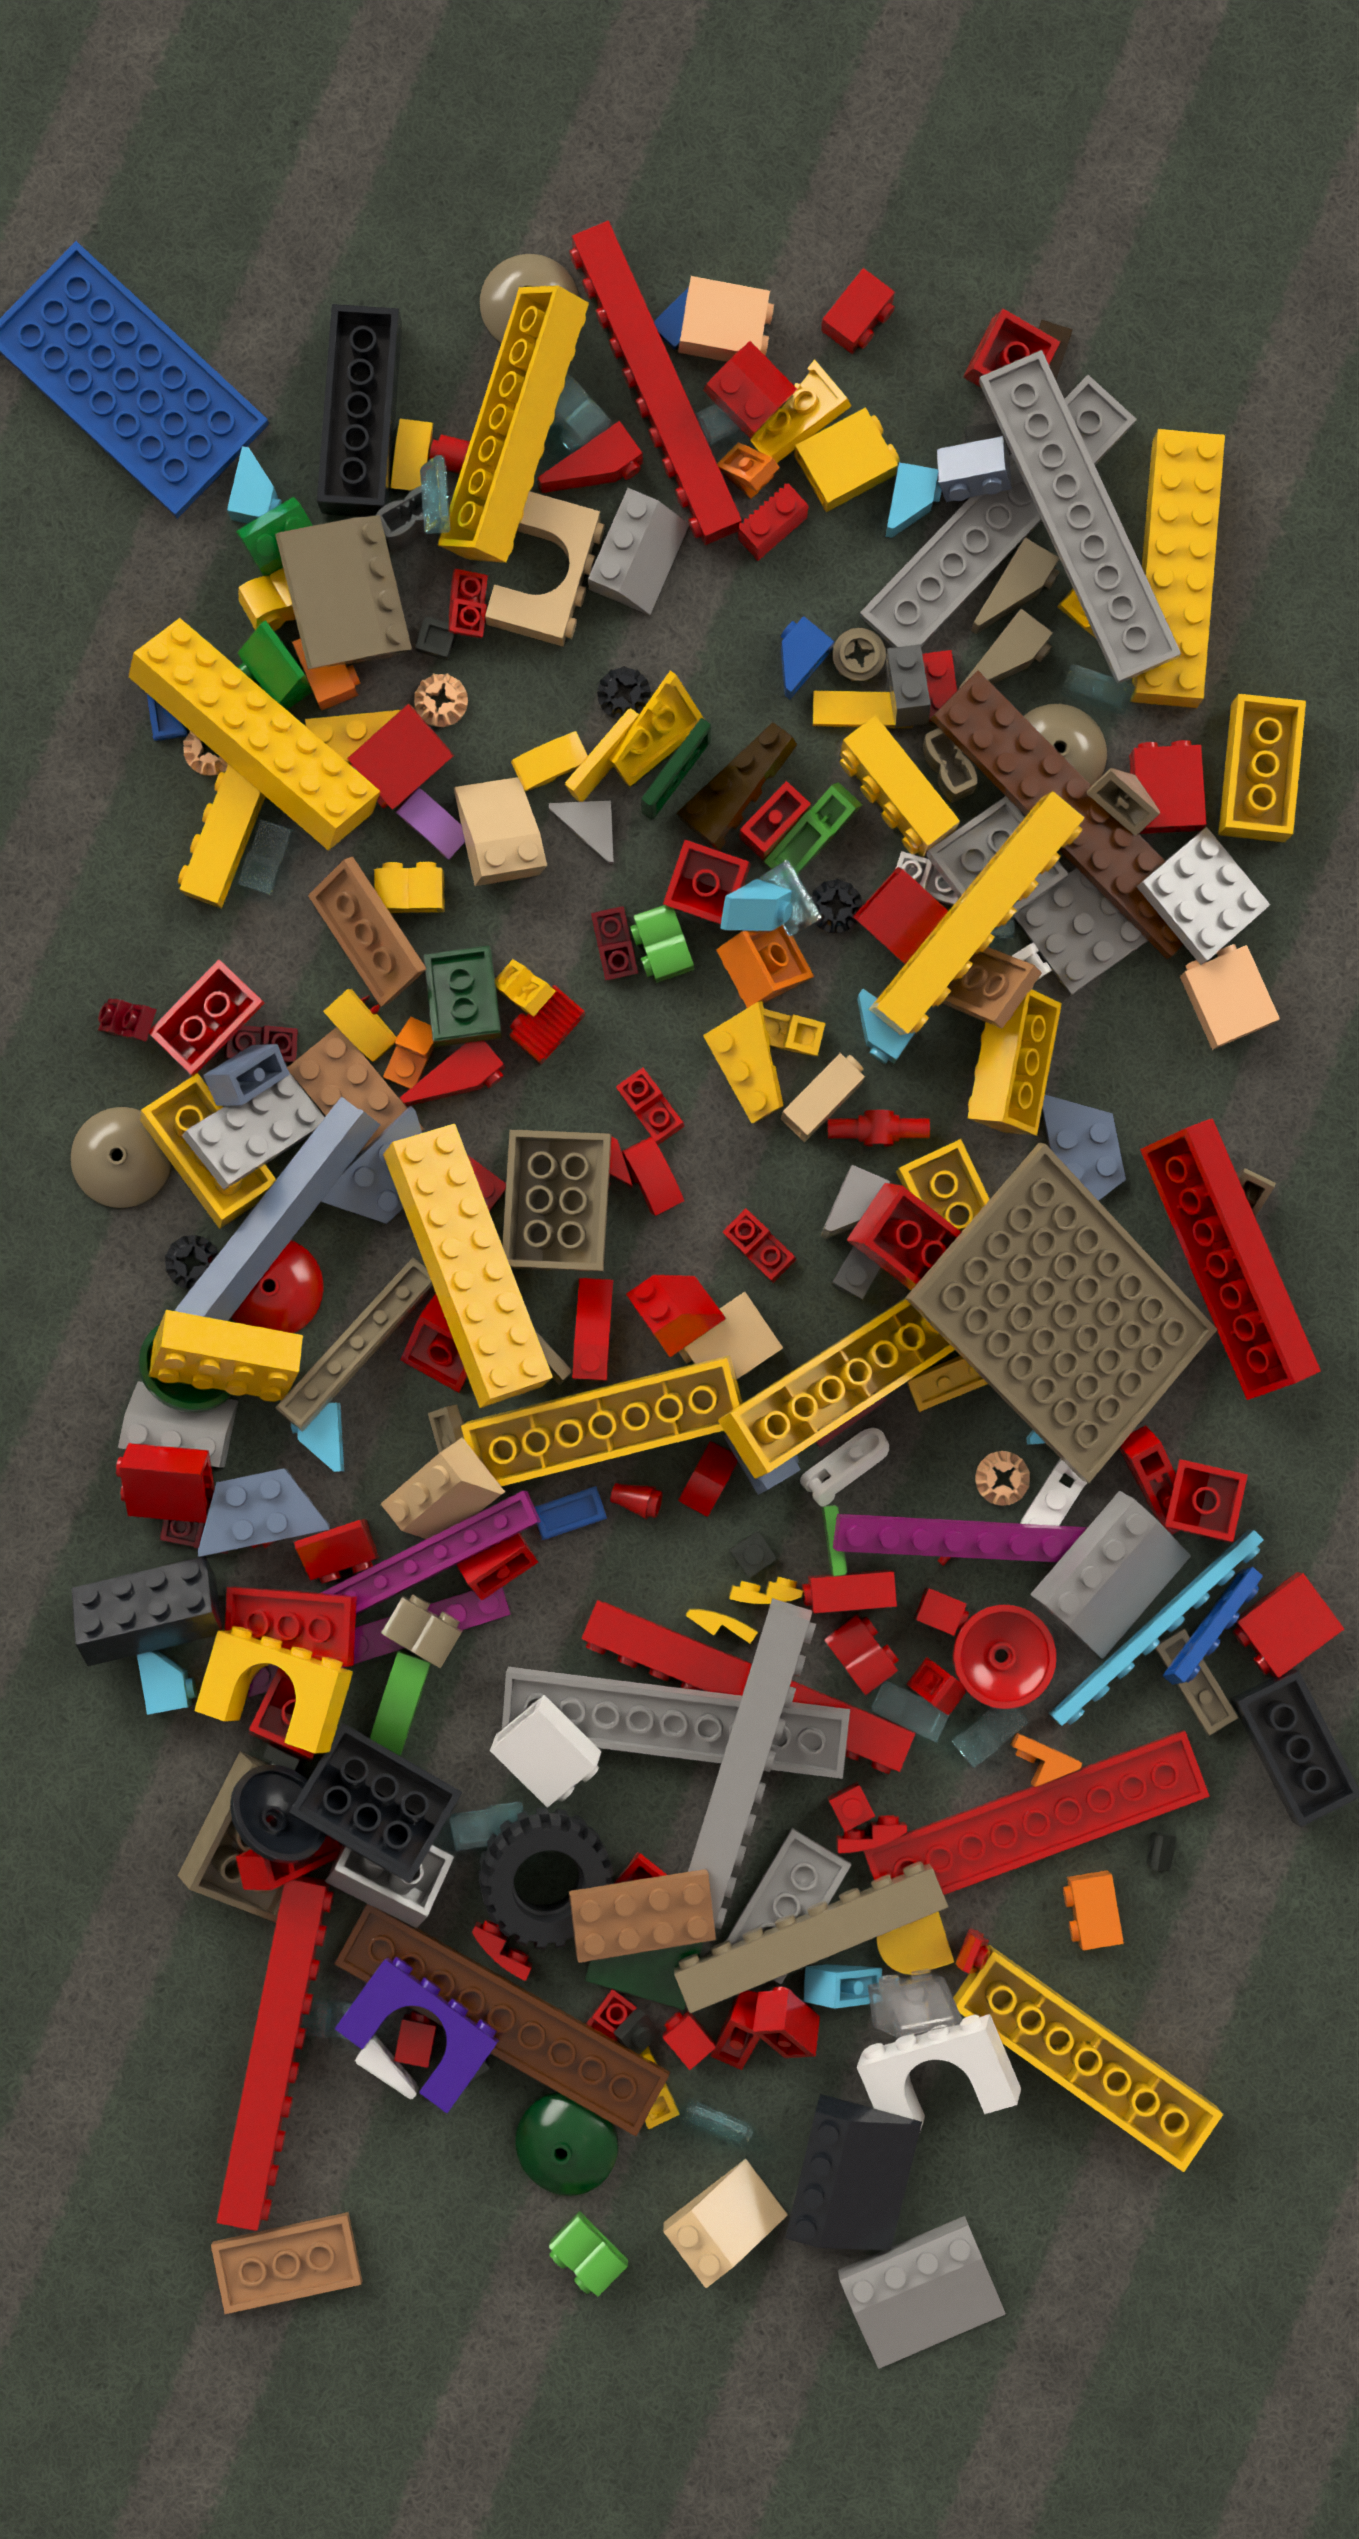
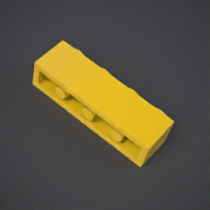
(222, 840)

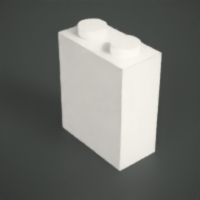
(546, 1752)

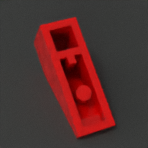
(598, 462)
(460, 1073)
(592, 1329)
(1151, 1470)
(264, 1874)

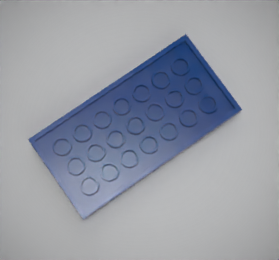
(127, 380)

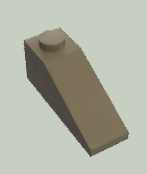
(1021, 582)
(1014, 649)

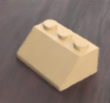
(443, 1492)

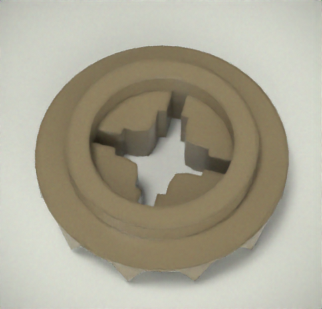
(868, 642)

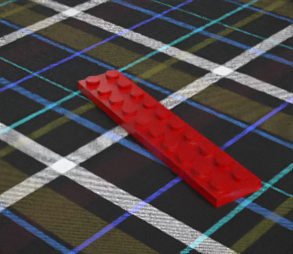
(1049, 1816)

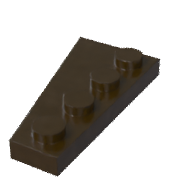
(727, 795)

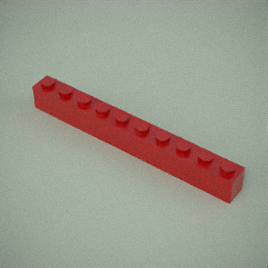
(655, 382)
(719, 1672)
(273, 2053)

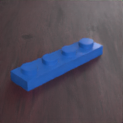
(1221, 1617)

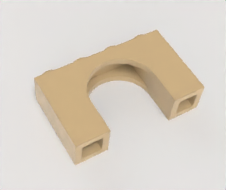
(550, 614)

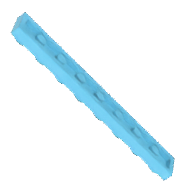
(1167, 1618)

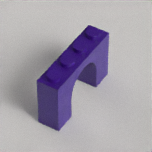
(466, 2041)

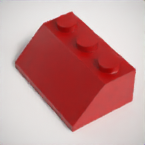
(206, 1017)

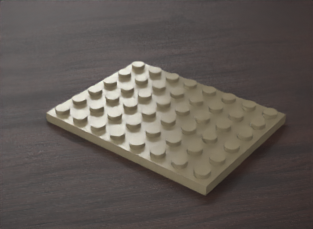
(1062, 1312)

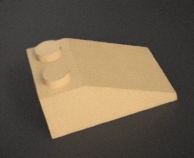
(499, 831)
(724, 2223)

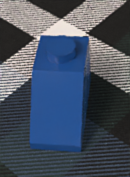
(801, 653)

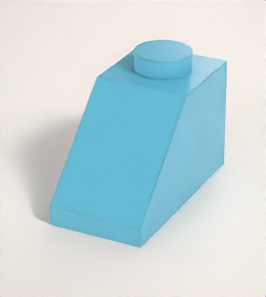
(251, 491)
(912, 496)
(757, 907)
(881, 1038)
(324, 1437)
(164, 1683)
(839, 1985)

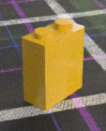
(847, 459)

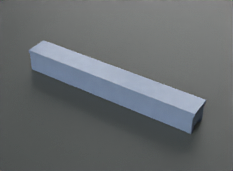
(280, 1213)

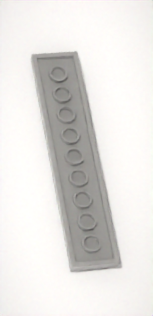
(1079, 517)
(981, 535)
(677, 1720)

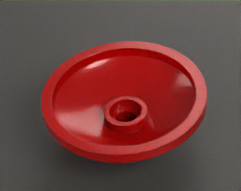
(295, 1297)
(1028, 1659)

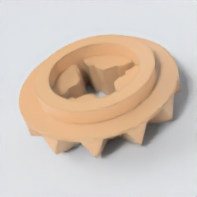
(449, 712)
(203, 764)
(986, 1478)

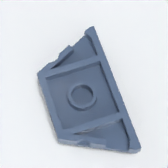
(1085, 1143)
(367, 1182)
(258, 1512)

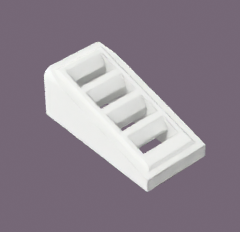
(381, 2063)

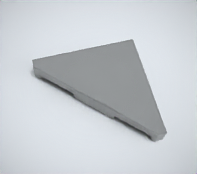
(590, 822)

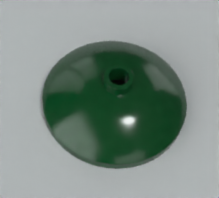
(176, 1395)
(562, 2123)

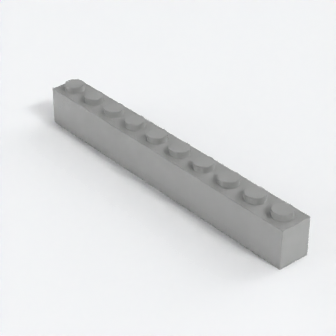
(749, 1748)

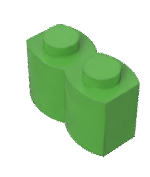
(662, 942)
(587, 2254)

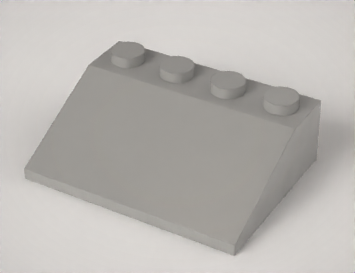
(1111, 1574)
(921, 2292)

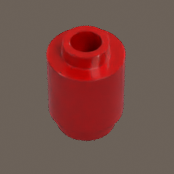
(452, 450)

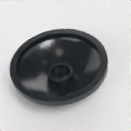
(268, 1796)

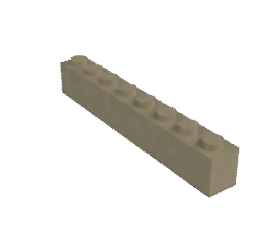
(809, 1937)

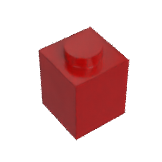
(941, 1611)
(851, 1806)
(688, 2038)
(416, 2040)

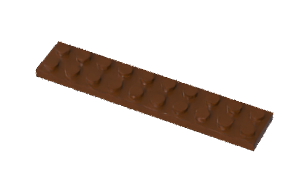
(1028, 768)
(529, 2029)

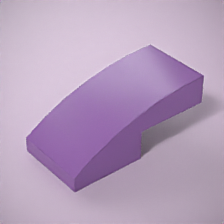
(432, 822)

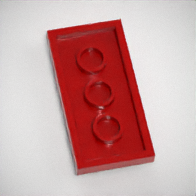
(297, 1619)

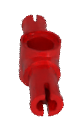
(878, 1128)

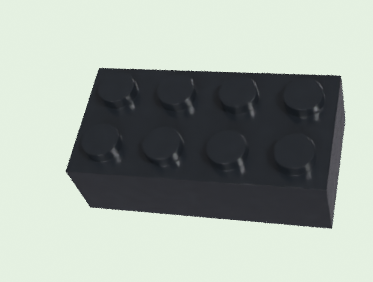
(146, 1611)
(1296, 1747)

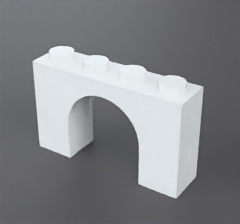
(970, 2046)

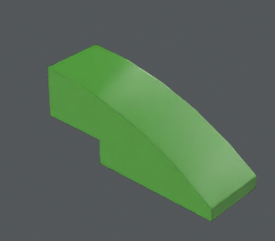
(815, 829)
(400, 1701)

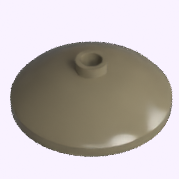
(504, 282)
(1077, 732)
(121, 1182)

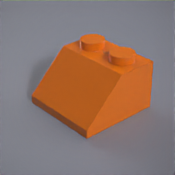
(764, 964)

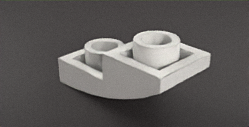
(928, 877)

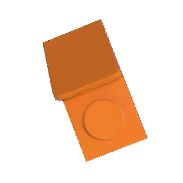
(748, 468)
(411, 1053)
(1052, 1763)

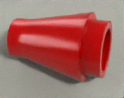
(638, 1499)

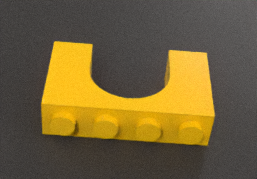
(317, 1685)

